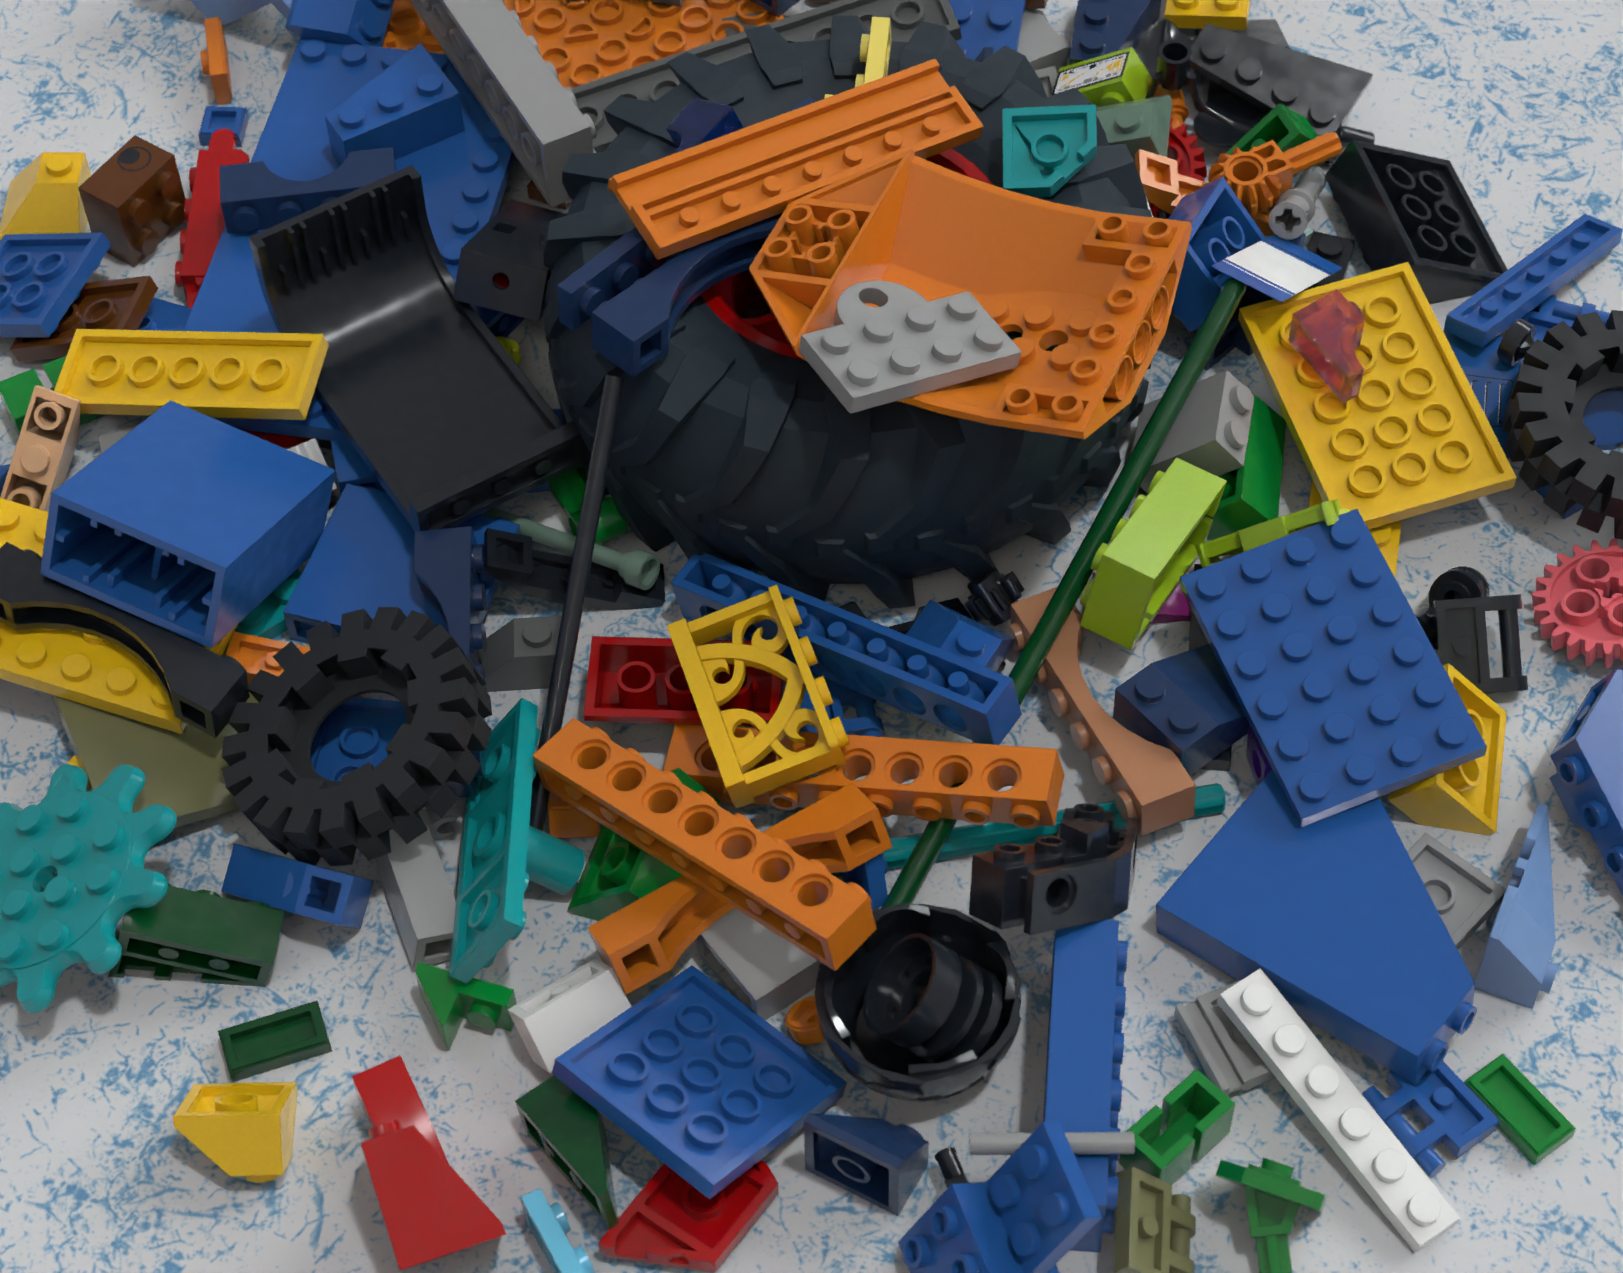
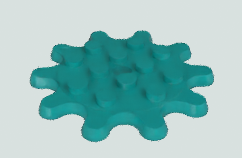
(101, 876)

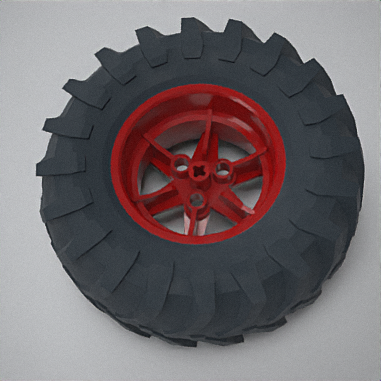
(740, 438)

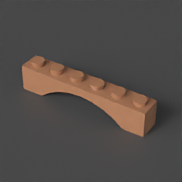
(1142, 775)

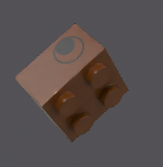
(135, 199)

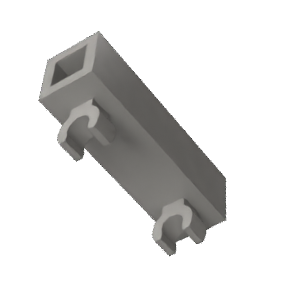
(421, 890)

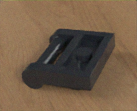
(1463, 640)

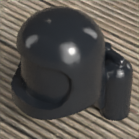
(1452, 584)

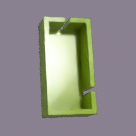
(1150, 552)

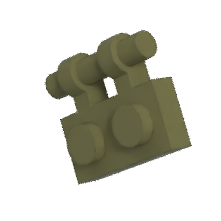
(1152, 1226)

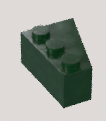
(201, 935)

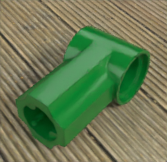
(569, 493)

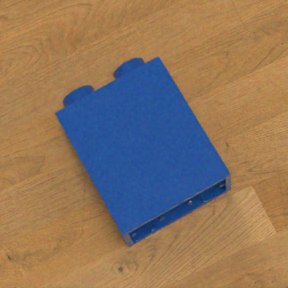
(186, 522)

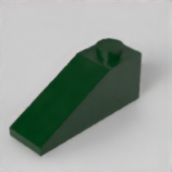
(573, 1140)

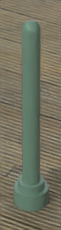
(636, 567)

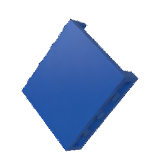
(369, 564)

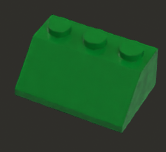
(1255, 488)
(621, 871)

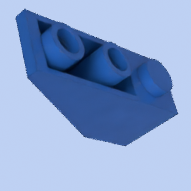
(297, 886)

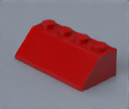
(646, 684)

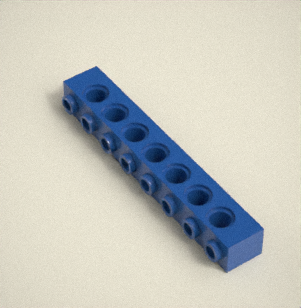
(865, 654)

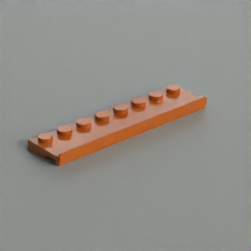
(781, 159)

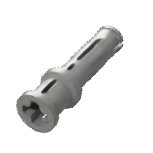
(1297, 205)

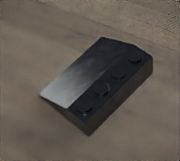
(1414, 213)

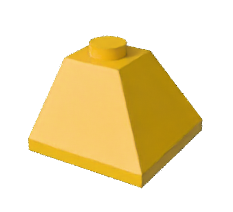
(47, 196)
(242, 1126)

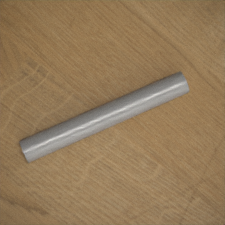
(1079, 1141)

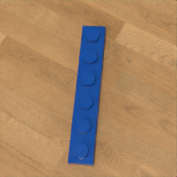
(1532, 280)

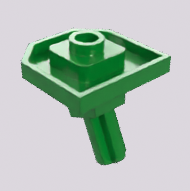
(1272, 1208)

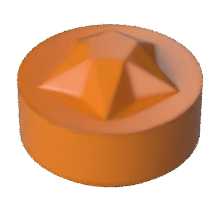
(803, 1022)

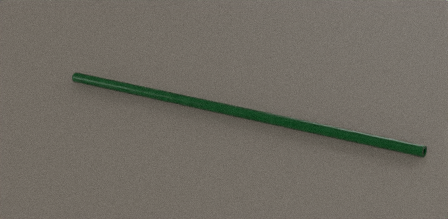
(1079, 570)

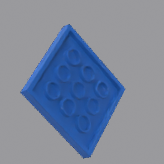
(699, 1080)

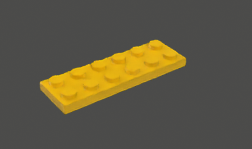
(202, 370)

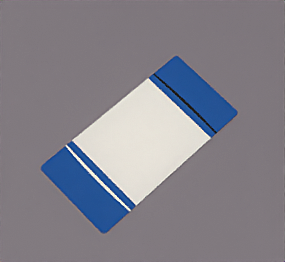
(1276, 267)

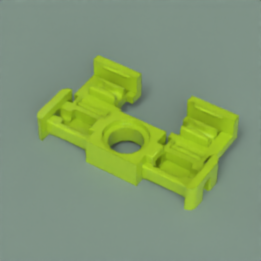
(1268, 531)

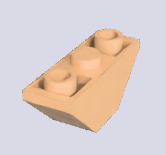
(43, 448)

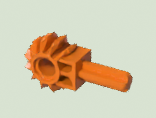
(1267, 172)

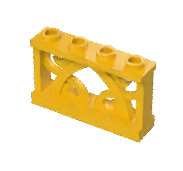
(737, 754)

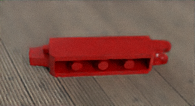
(204, 212)

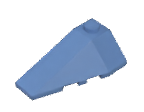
(1523, 934)

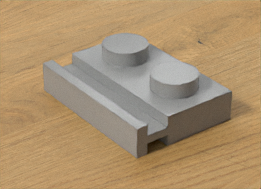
(1220, 1045)

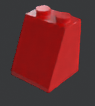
(423, 1198)

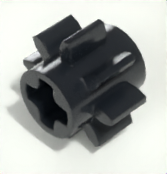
(992, 596)

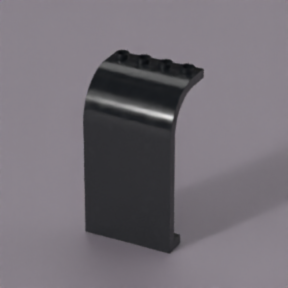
(406, 365)

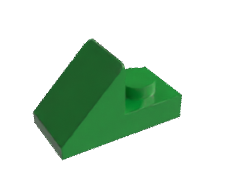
(453, 1000)

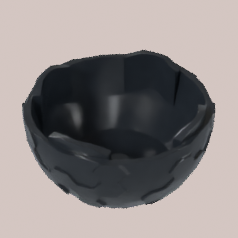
(885, 1065)

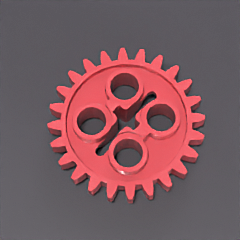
(1583, 603)

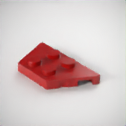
(685, 1229)

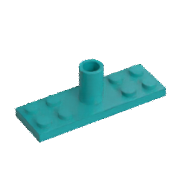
(503, 850)

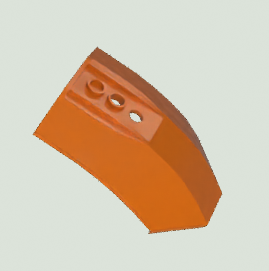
(1033, 264)

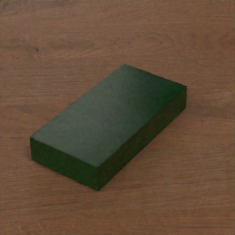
(274, 1041)

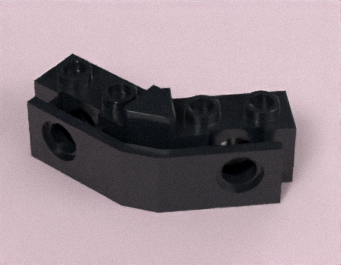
(1058, 879)

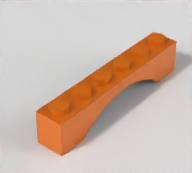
(656, 929)

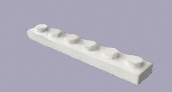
(1338, 1110)

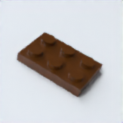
(101, 305)

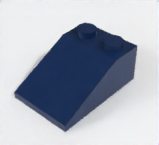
(1183, 707)

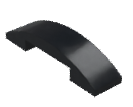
(546, 575)

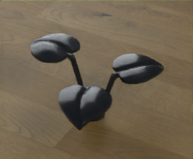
(1168, 60)

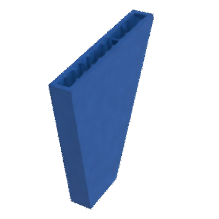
(1331, 924)

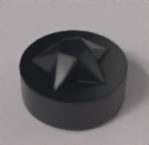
(1516, 342)

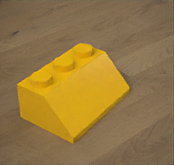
(1467, 794)

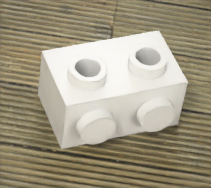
(568, 1011)

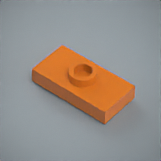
(216, 61)

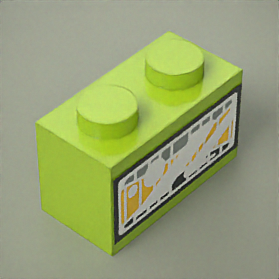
(1106, 78)

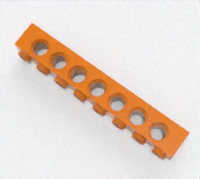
(890, 762)
(707, 843)

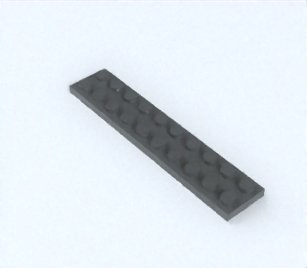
(656, 78)

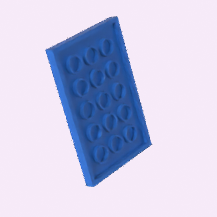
(1331, 668)

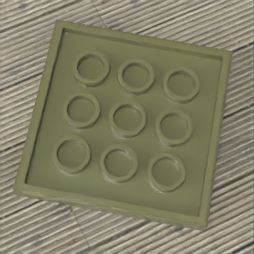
(178, 768)

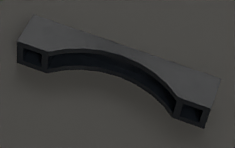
(197, 681)

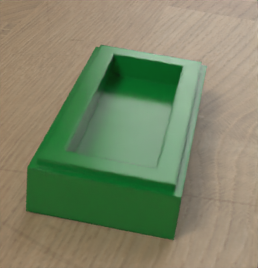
(1521, 1108)

